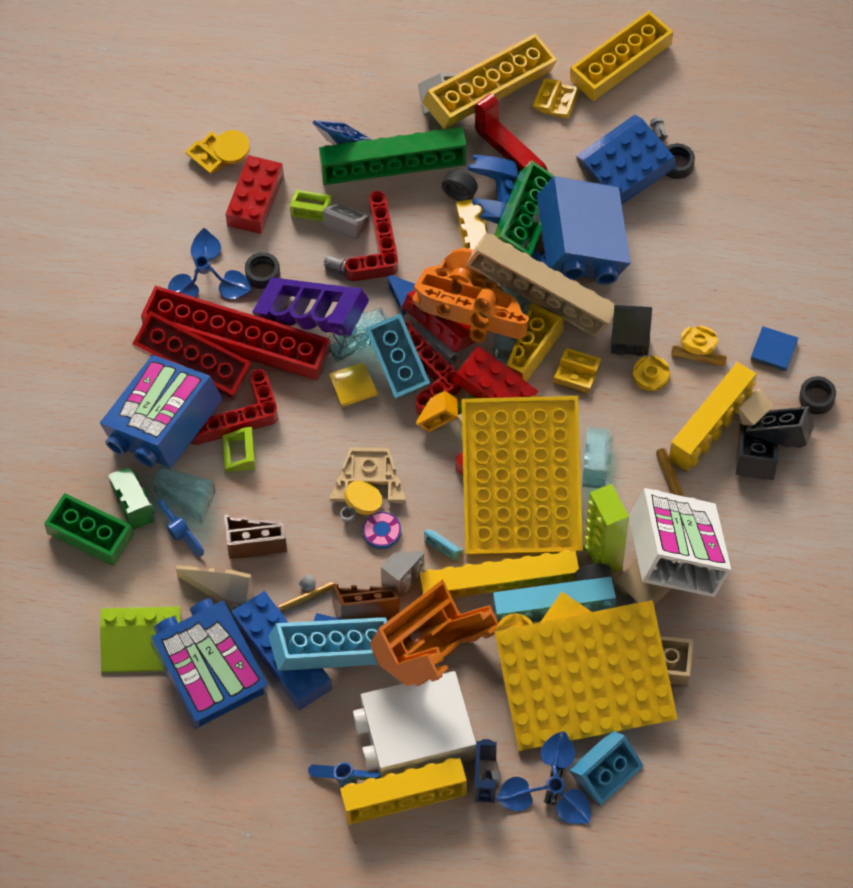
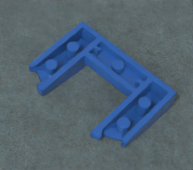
(504, 173)

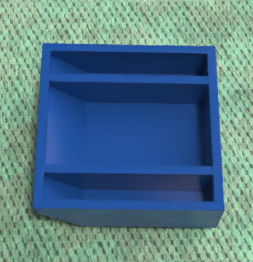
(628, 158)

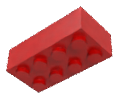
(254, 194)
(489, 378)

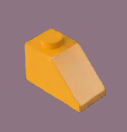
(438, 412)

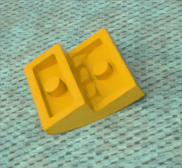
(556, 98)
(204, 154)
(577, 370)
(352, 384)
(564, 607)

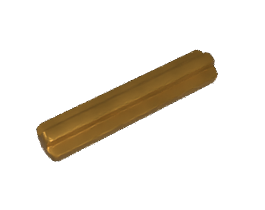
(713, 358)
(669, 472)

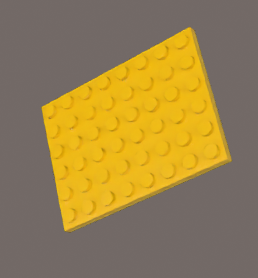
(521, 475)
(586, 674)

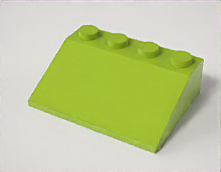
(127, 637)

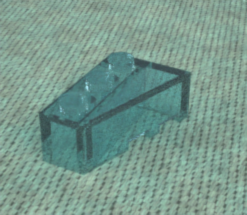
(597, 457)
(185, 490)

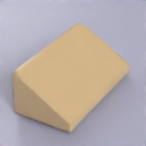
(754, 408)

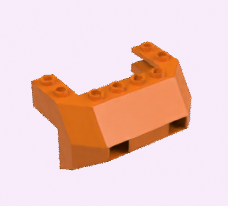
(438, 633)

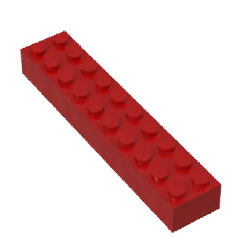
(243, 333)

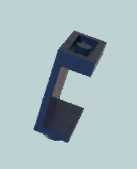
(484, 789)

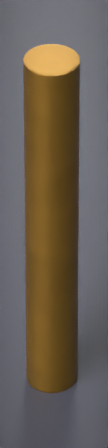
(305, 597)

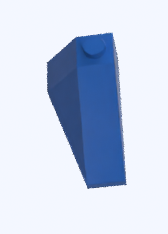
(338, 132)

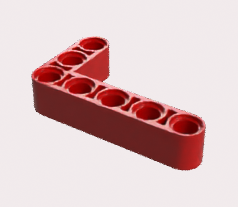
(499, 137)
(383, 241)
(442, 379)
(240, 415)

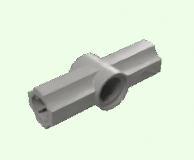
(449, 355)

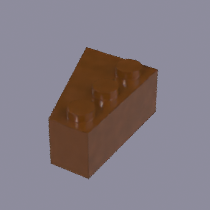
(254, 538)
(365, 603)

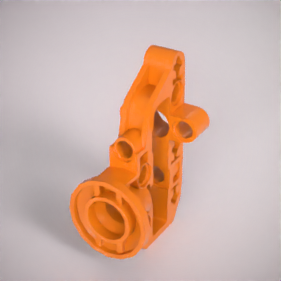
(462, 293)

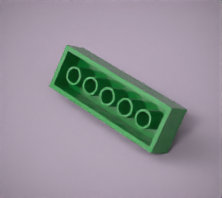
(521, 217)

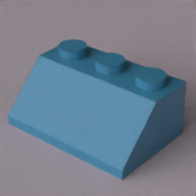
(606, 767)

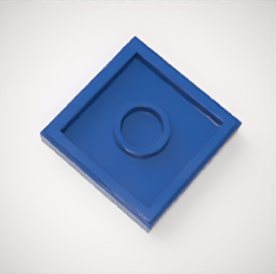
(774, 348)

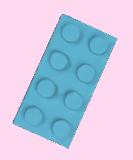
(398, 356)

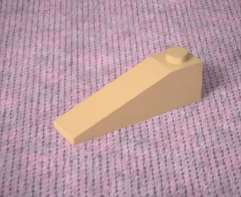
(230, 586)

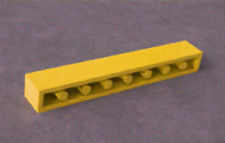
(504, 574)

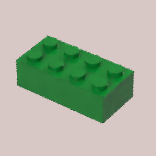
(89, 529)

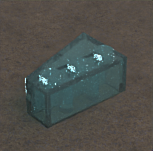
(344, 345)

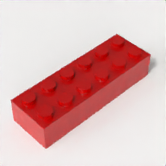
(192, 351)

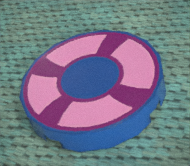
(381, 530)

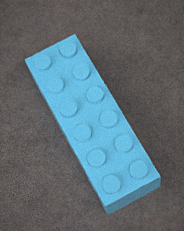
(536, 601)
(324, 643)

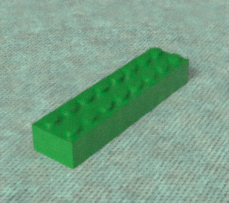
(392, 155)

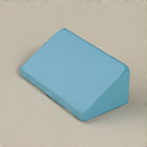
(442, 544)

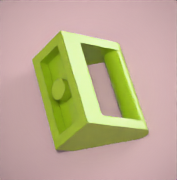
(309, 210)
(244, 464)

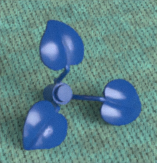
(206, 247)
(557, 752)

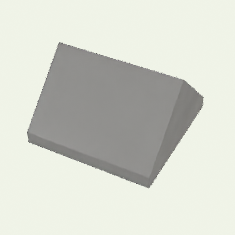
(344, 220)

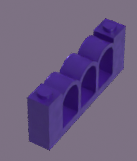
(341, 321)

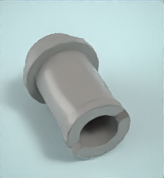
(657, 125)
(335, 263)

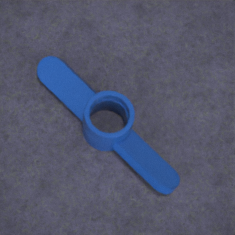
(178, 529)
(337, 771)

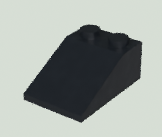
(631, 330)
(784, 427)
(755, 456)

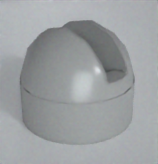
(345, 514)
(308, 582)
(492, 775)

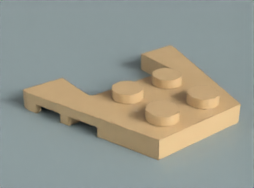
(370, 466)

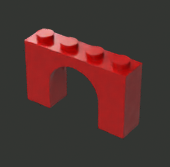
(451, 333)

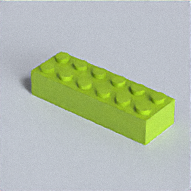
(606, 528)

